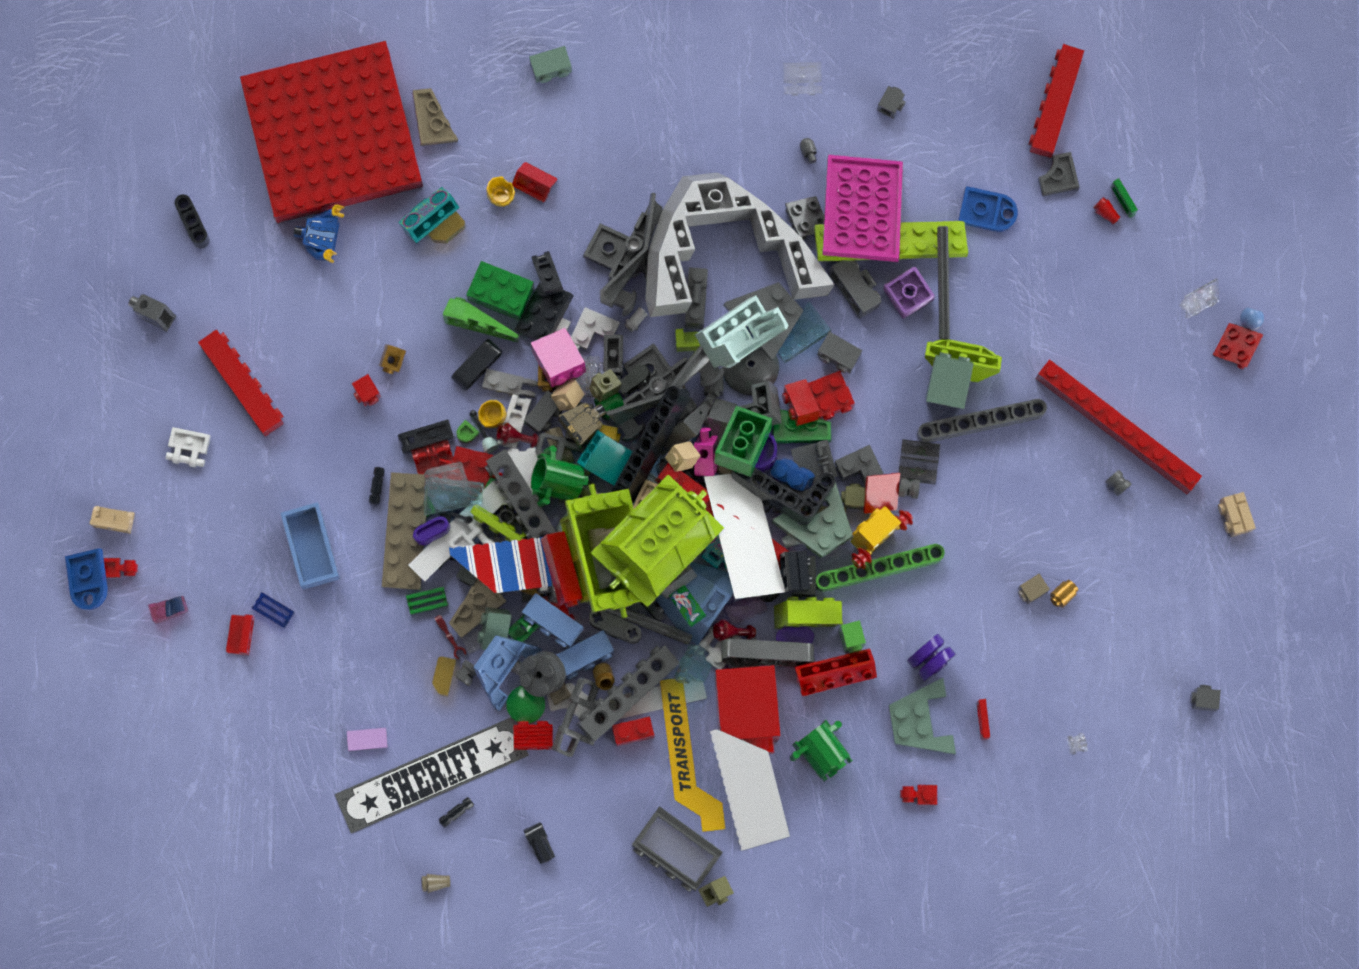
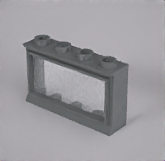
(676, 849)

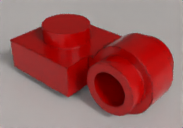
(113, 567)
(925, 794)

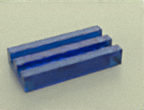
(259, 602)

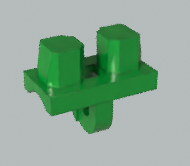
(518, 632)

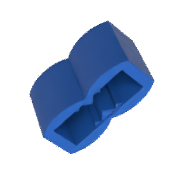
(796, 476)

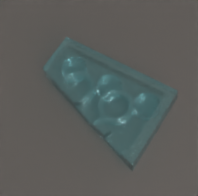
(450, 494)

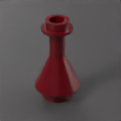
(508, 434)
(725, 630)

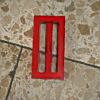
(983, 719)

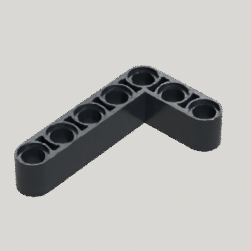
(784, 494)

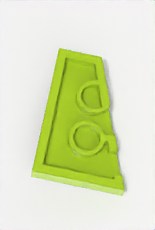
(481, 514)

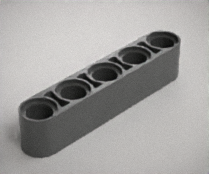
(766, 652)

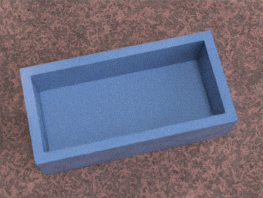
(310, 546)

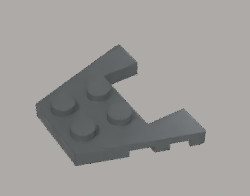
(770, 298)

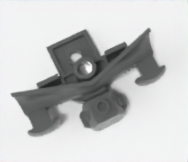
(627, 258)
(662, 378)

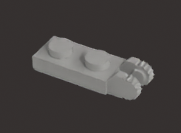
(508, 383)

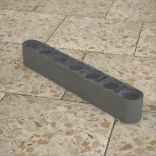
(989, 415)

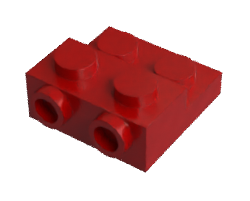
(831, 395)

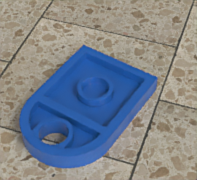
(986, 208)
(86, 578)

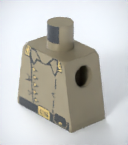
(582, 422)

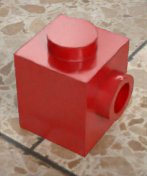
(366, 391)

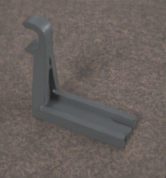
(691, 424)

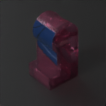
(168, 609)

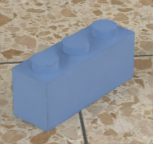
(552, 621)
(586, 654)

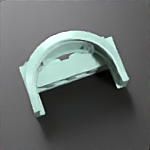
(728, 339)

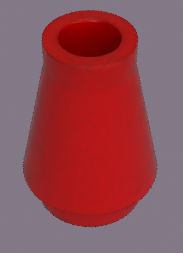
(1106, 210)

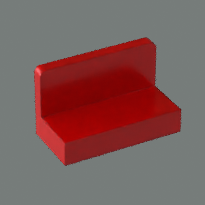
(533, 181)
(240, 634)

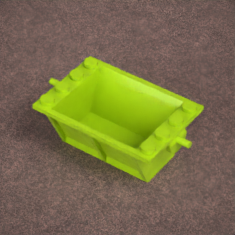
(588, 513)
(658, 540)

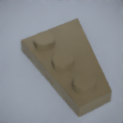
(431, 121)
(470, 611)

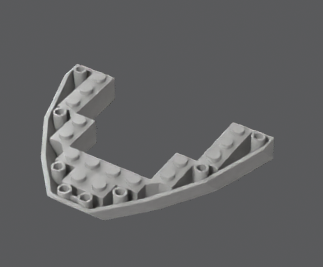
(714, 200)

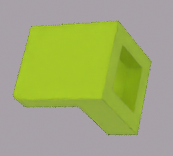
(686, 341)

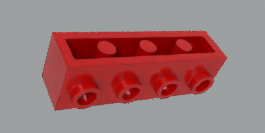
(836, 672)

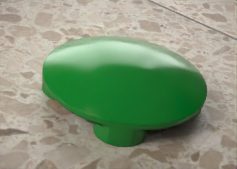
(524, 706)

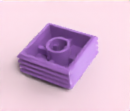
(904, 303)

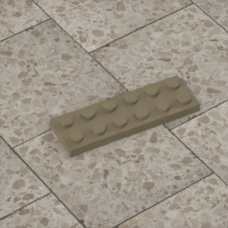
(403, 517)

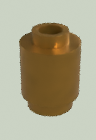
(1063, 593)
(603, 676)

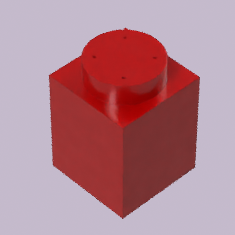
(748, 705)

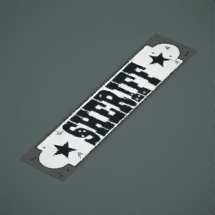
(429, 775)

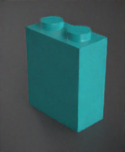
(605, 457)

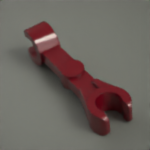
(442, 624)

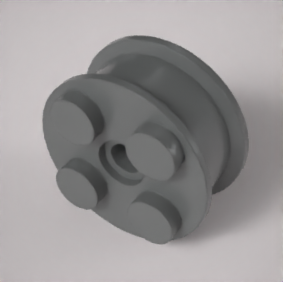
(542, 674)

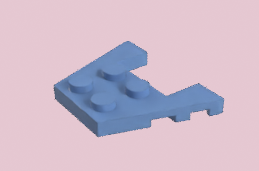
(497, 663)

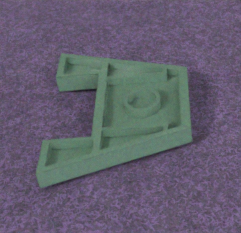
(826, 530)
(913, 723)

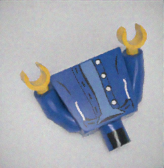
(321, 234)

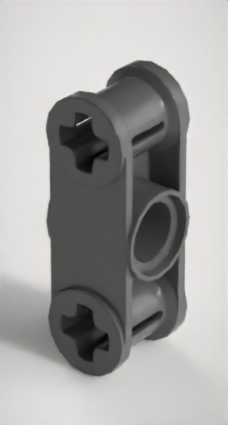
(615, 626)

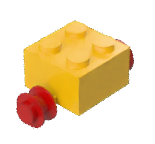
(875, 531)

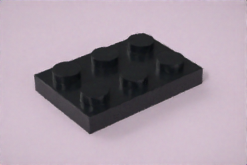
(543, 313)

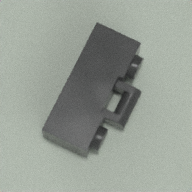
(697, 287)
(854, 288)

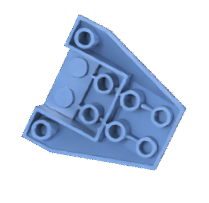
(711, 591)

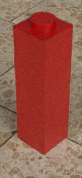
(561, 569)

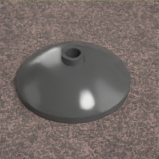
(741, 376)

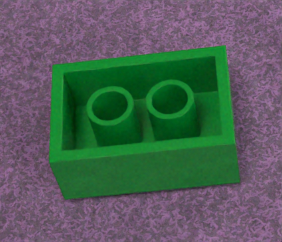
(500, 290)
(743, 441)

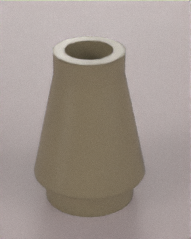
(434, 882)

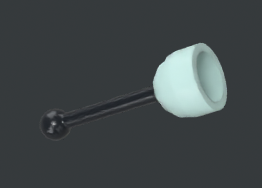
(488, 444)

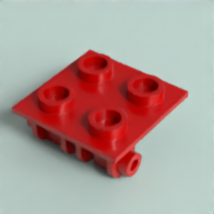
(1238, 345)
(429, 456)

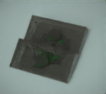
(919, 461)

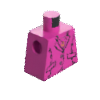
(706, 447)

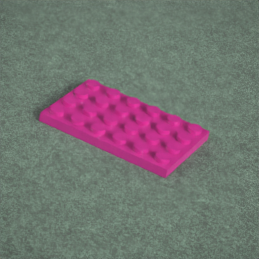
(862, 208)

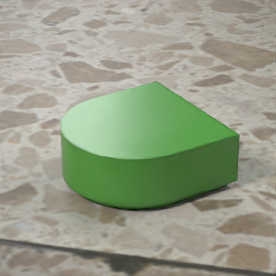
(466, 432)

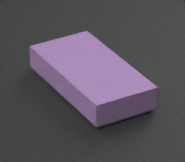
(367, 739)

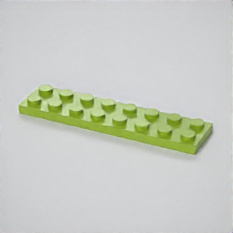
(916, 240)

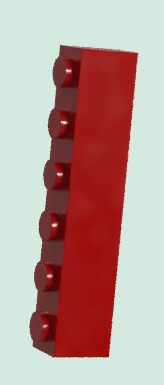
(1056, 101)
(243, 386)

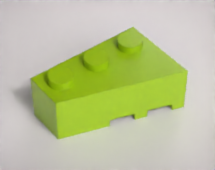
(808, 613)

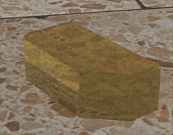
(448, 229)
(443, 675)

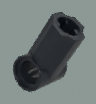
(538, 839)

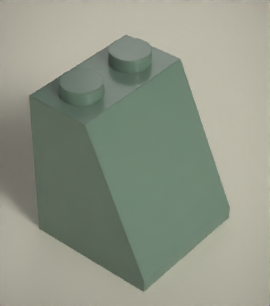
(949, 380)

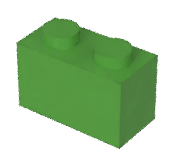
(852, 636)

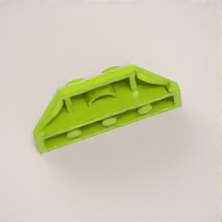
(985, 361)

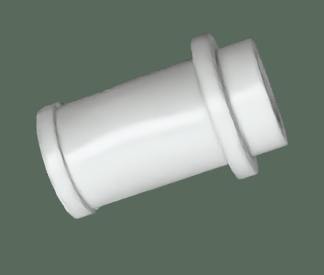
(634, 321)

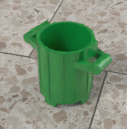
(556, 478)
(822, 750)

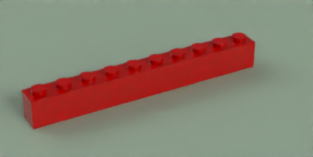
(1118, 427)

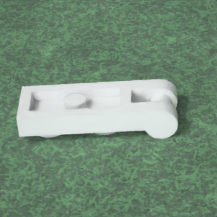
(516, 417)

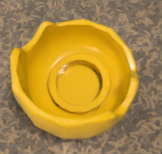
(500, 191)
(492, 414)

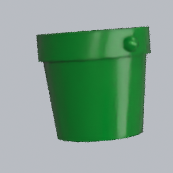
(610, 403)

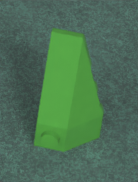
(466, 316)

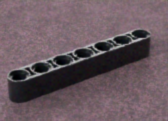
(635, 471)

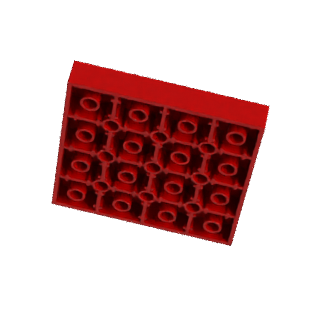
(331, 131)

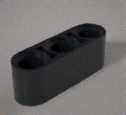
(188, 213)
(477, 364)

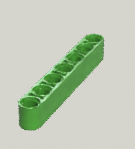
(887, 562)

